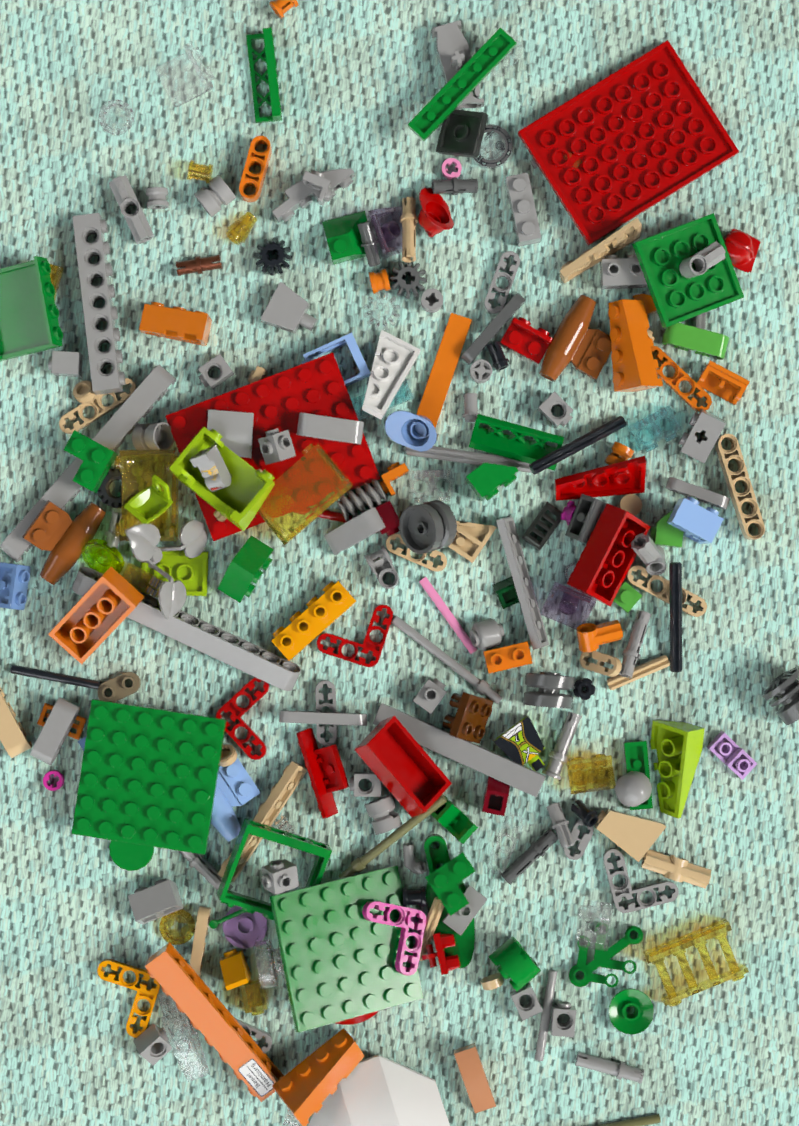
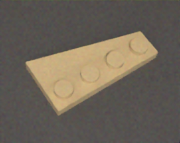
(609, 246)

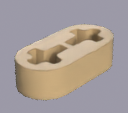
(599, 667)

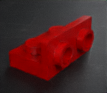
(526, 339)

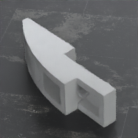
(301, 194)

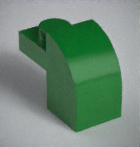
(455, 821)

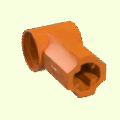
(593, 635)

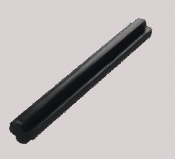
(577, 445)
(675, 584)

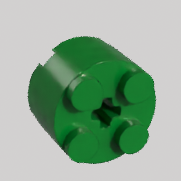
(514, 963)

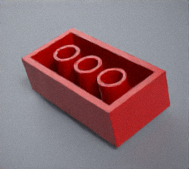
(607, 555)

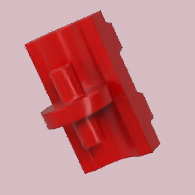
(446, 963)

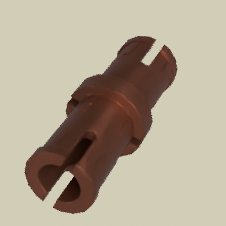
(198, 265)

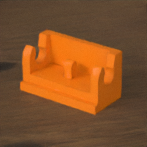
(722, 382)

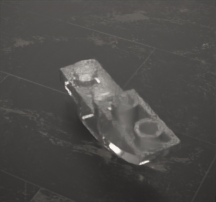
(183, 1040)

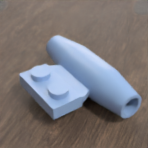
(232, 790)

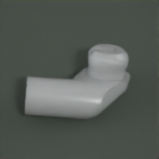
(412, 862)

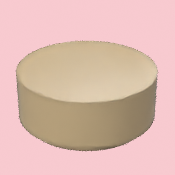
(83, 392)
(631, 503)
(228, 755)
(492, 982)

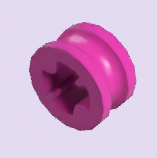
(59, 783)

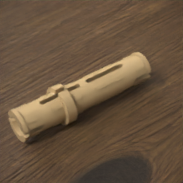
(409, 223)

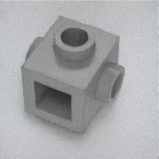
(276, 446)
(279, 876)

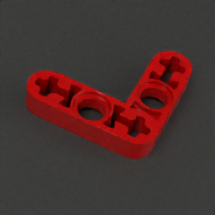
(368, 644)
(237, 712)

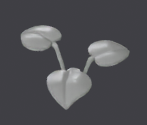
(143, 544)

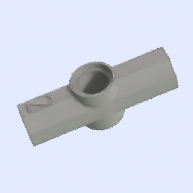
(126, 197)

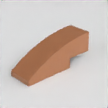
(474, 1078)

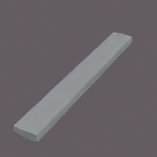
(466, 752)

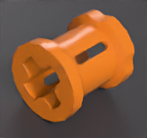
(282, 6)

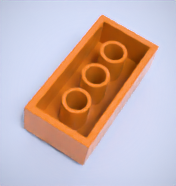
(96, 615)

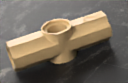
(676, 868)

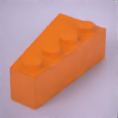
(631, 347)
(318, 1076)

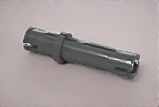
(529, 856)

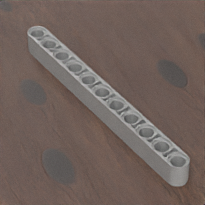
(110, 436)
(205, 638)

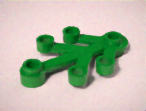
(603, 959)

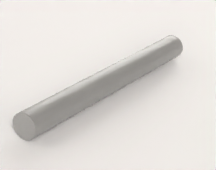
(546, 1013)

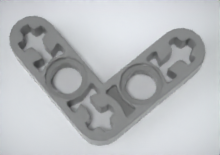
(627, 891)

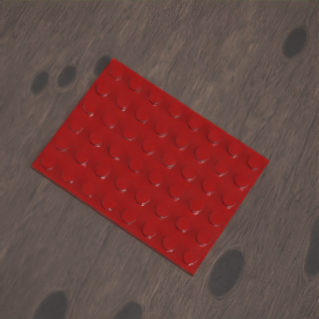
(638, 142)
(276, 403)

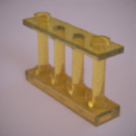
(698, 940)

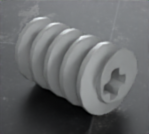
(361, 499)

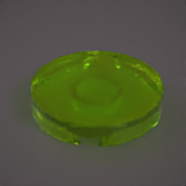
(101, 556)

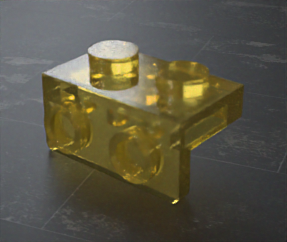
(590, 774)

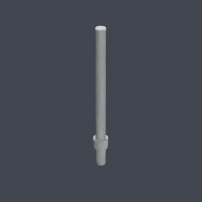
(482, 687)

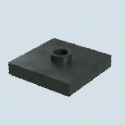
(462, 133)

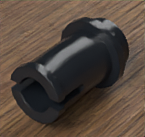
(498, 357)
(588, 816)

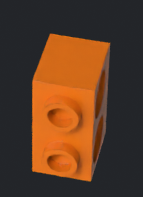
(507, 657)

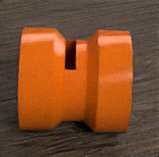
(619, 453)

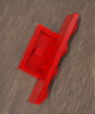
(324, 771)

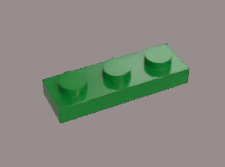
(637, 760)

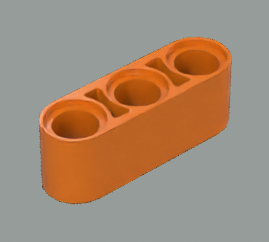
(255, 158)

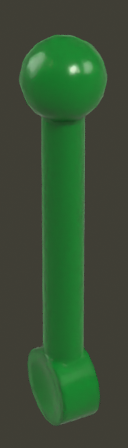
(214, 923)

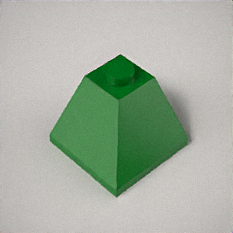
(344, 237)

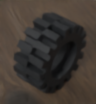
(104, 492)

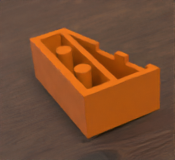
(175, 323)

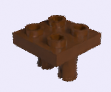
(470, 717)

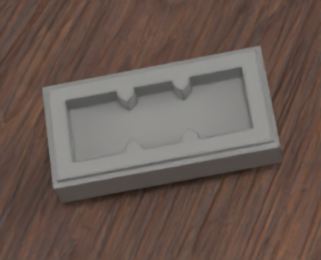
(463, 917)

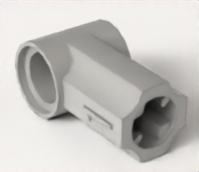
(703, 260)
(650, 554)

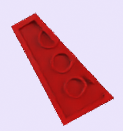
(609, 480)

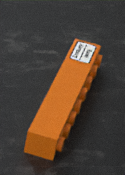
(213, 1021)

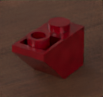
(495, 797)

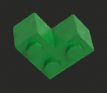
(96, 460)
(246, 569)
(445, 881)

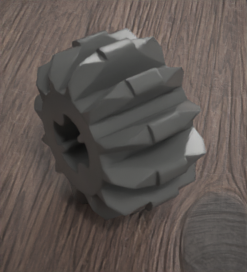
(402, 283)

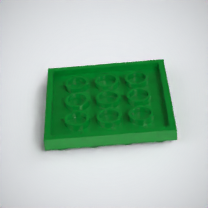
(672, 293)

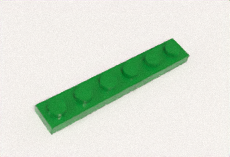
(462, 84)

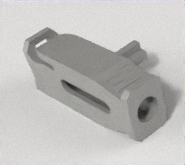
(453, 55)

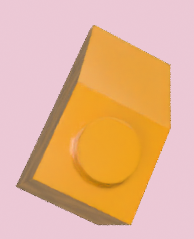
(234, 969)

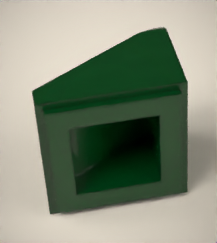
(506, 592)

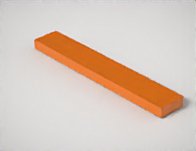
(444, 367)

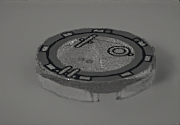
(495, 147)

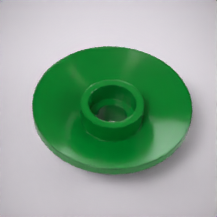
(634, 1022)

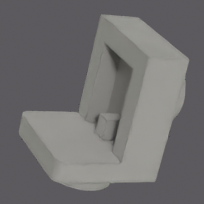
(317, 181)

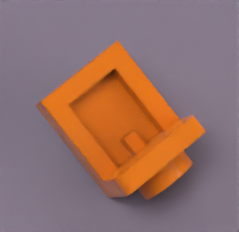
(394, 472)

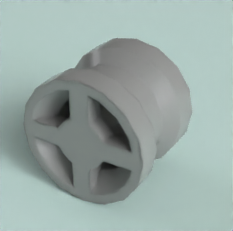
(157, 198)
(431, 305)
(481, 367)

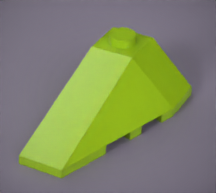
(678, 756)

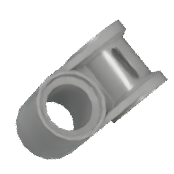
(382, 566)

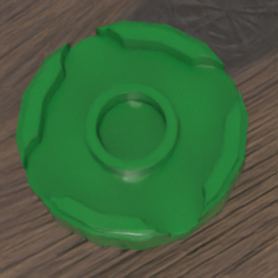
(130, 855)

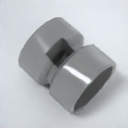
(215, 195)
(152, 436)
(383, 814)

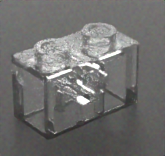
(600, 936)

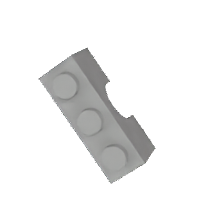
(523, 209)

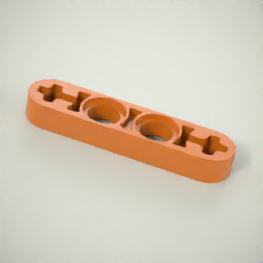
(681, 375)

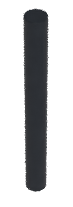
(56, 677)

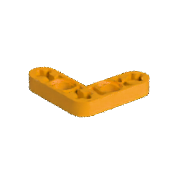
(142, 992)

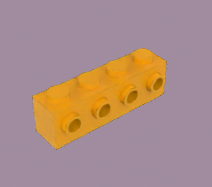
(313, 620)

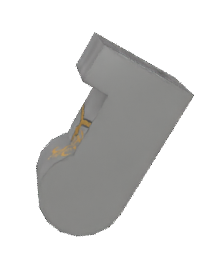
(212, 468)

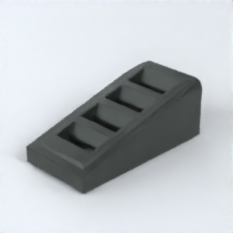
(531, 540)

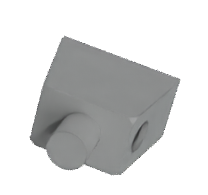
(287, 311)

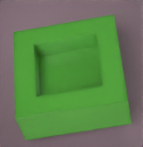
(627, 597)

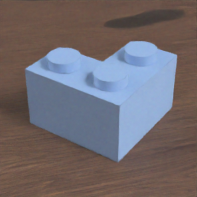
(695, 521)

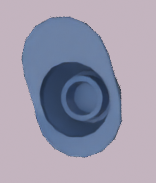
(411, 430)

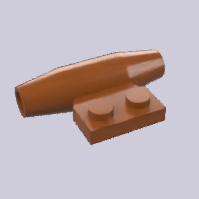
(576, 343)
(65, 538)

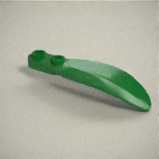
(466, 941)

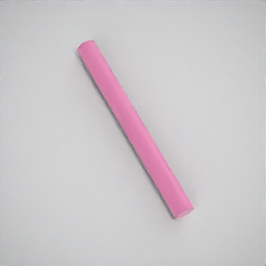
(450, 618)

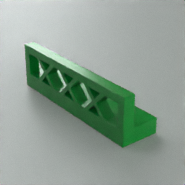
(272, 76)
(513, 445)

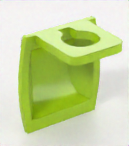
(150, 502)

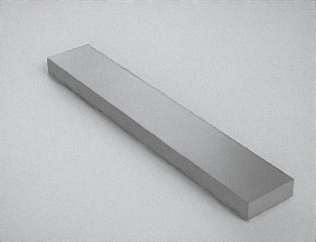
(522, 582)

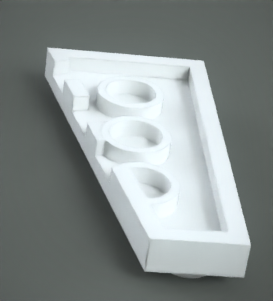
(389, 369)

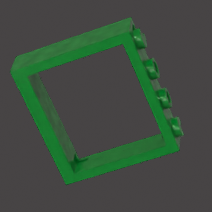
(279, 836)

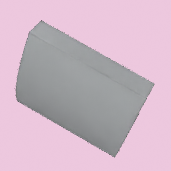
(235, 430)

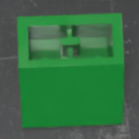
(489, 477)

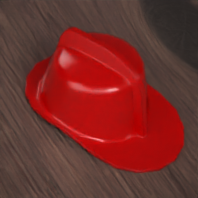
(434, 213)
(741, 249)

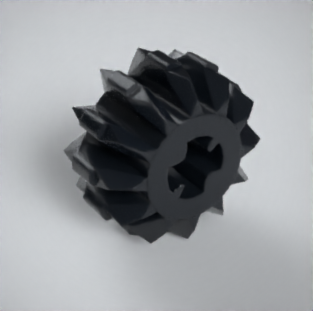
(282, 254)

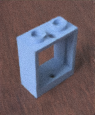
(354, 350)

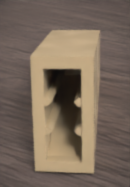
(629, 831)

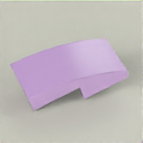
(731, 755)

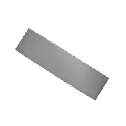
(583, 842)

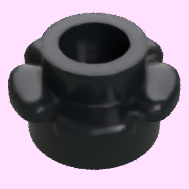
(590, 688)

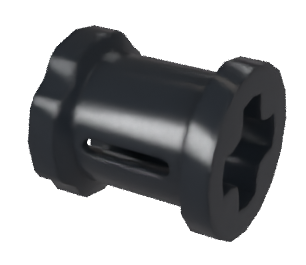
(414, 897)

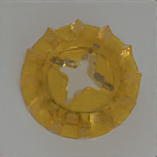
(173, 936)

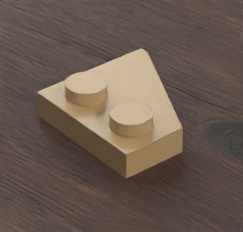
(471, 539)

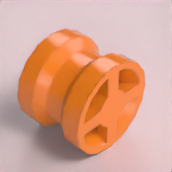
(379, 281)

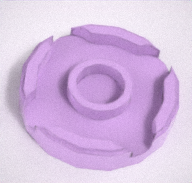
(253, 924)

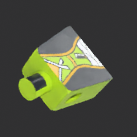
(522, 744)

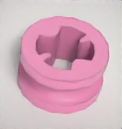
(449, 161)

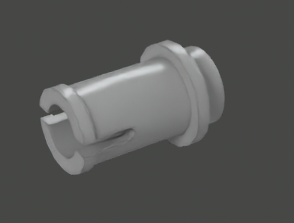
(470, 407)

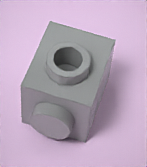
(430, 695)

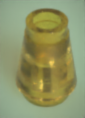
(241, 228)

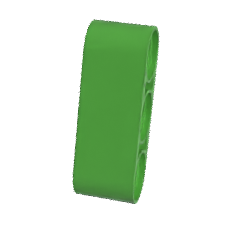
(696, 339)

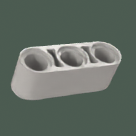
(330, 428)
(354, 531)
(55, 731)

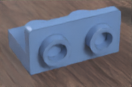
(13, 585)

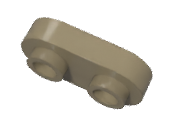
(118, 687)

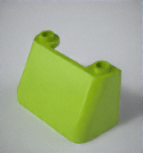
(247, 487)

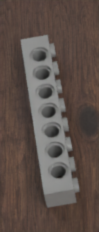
(84, 227)

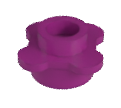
(568, 512)

